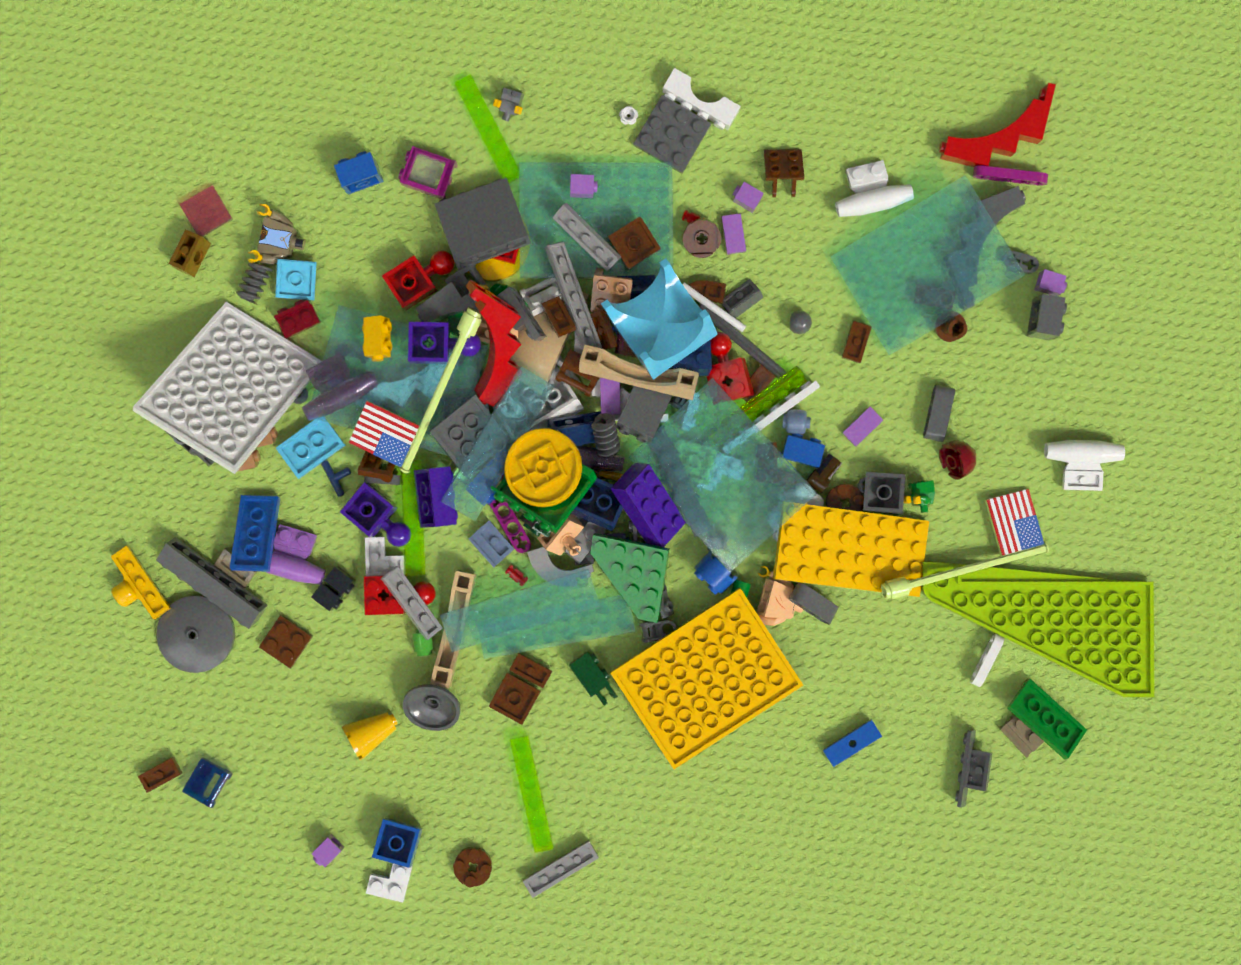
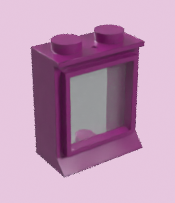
(427, 172)

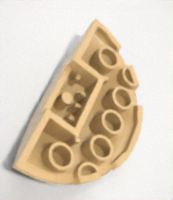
(542, 355)

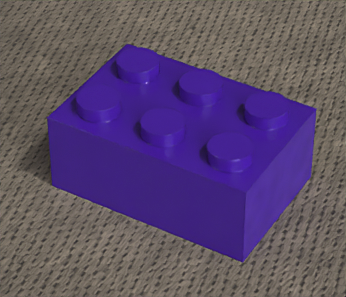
(430, 488)

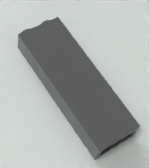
(643, 413)

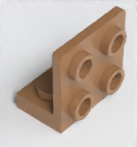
(609, 287)

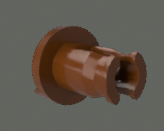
(951, 334)

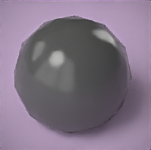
(800, 322)

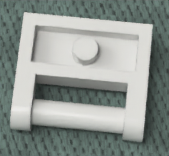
(534, 302)

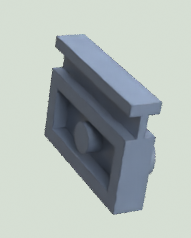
(491, 543)

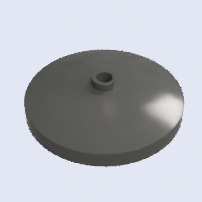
(213, 634)

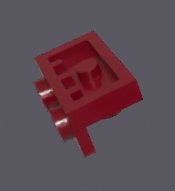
(297, 318)

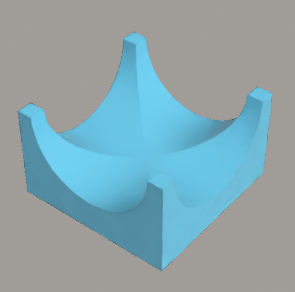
(661, 322)

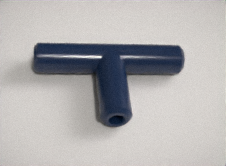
(334, 477)

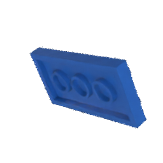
(255, 533)

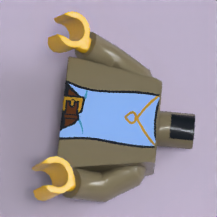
(276, 238)

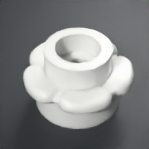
(633, 115)

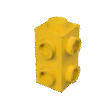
(377, 337)

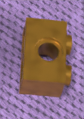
(189, 253)

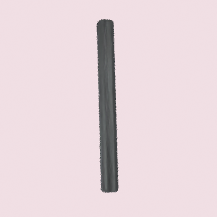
(745, 344)

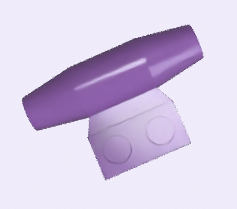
(290, 556)

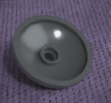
(431, 707)

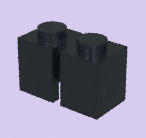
(328, 596)

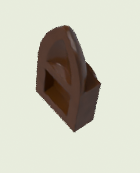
(711, 290)

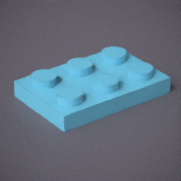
(310, 447)

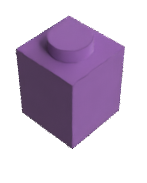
(583, 186)
(747, 196)
(1050, 283)
(327, 851)

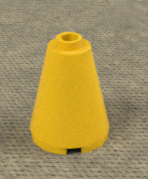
(369, 733)

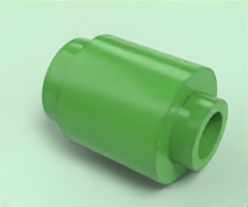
(422, 646)

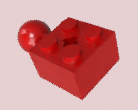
(411, 269)
(734, 369)
(377, 605)

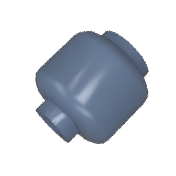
(796, 421)

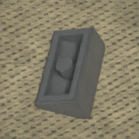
(742, 298)

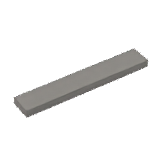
(572, 295)

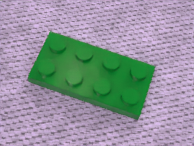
(1047, 719)

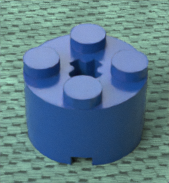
(714, 573)

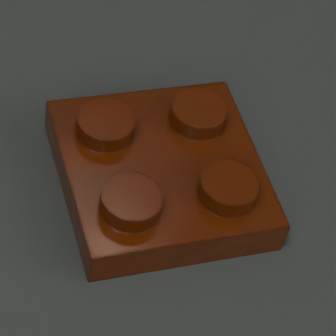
(634, 243)
(285, 641)
(514, 698)

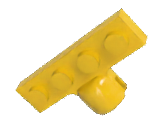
(137, 584)

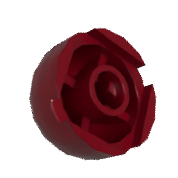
(958, 458)

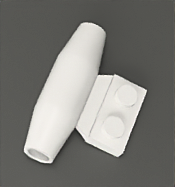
(871, 191)
(1083, 461)

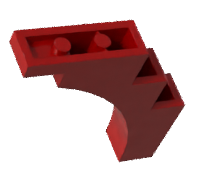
(1028, 128)
(500, 319)

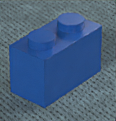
(803, 450)

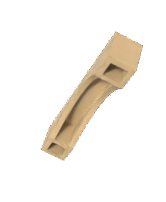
(602, 364)
(446, 659)

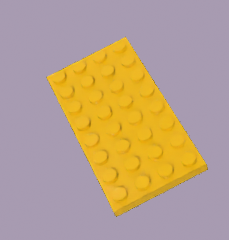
(850, 548)

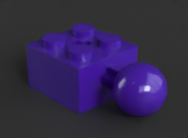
(438, 352)
(382, 509)

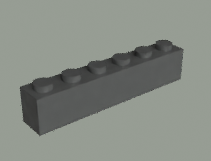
(211, 582)

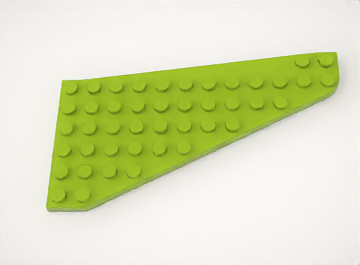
(1075, 621)

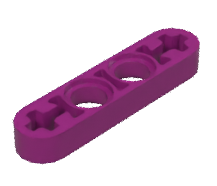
(1010, 175)
(504, 521)

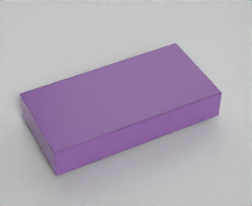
(733, 234)
(610, 396)
(862, 426)

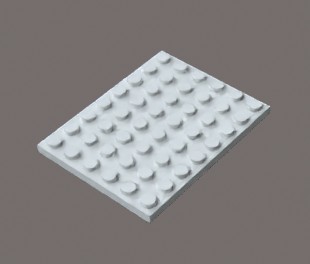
(227, 387)

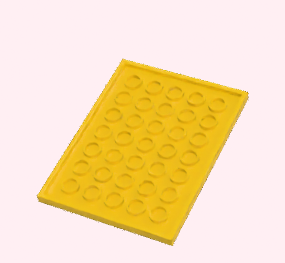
(706, 678)

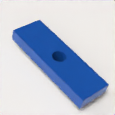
(863, 736)

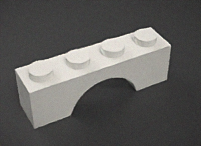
(720, 112)

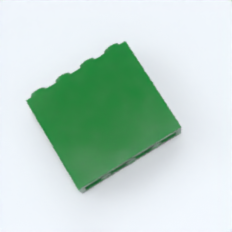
(550, 517)

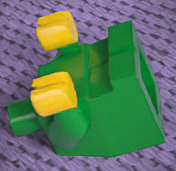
(922, 494)

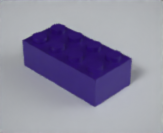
(648, 504)

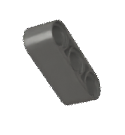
(939, 413)
(813, 603)

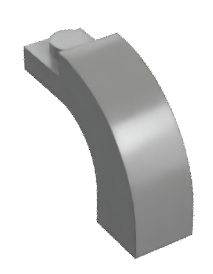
(547, 569)

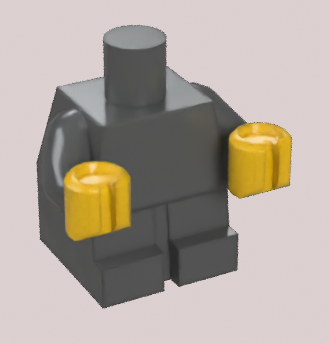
(509, 103)

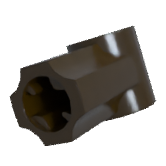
(821, 476)

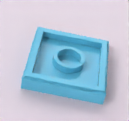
(296, 279)

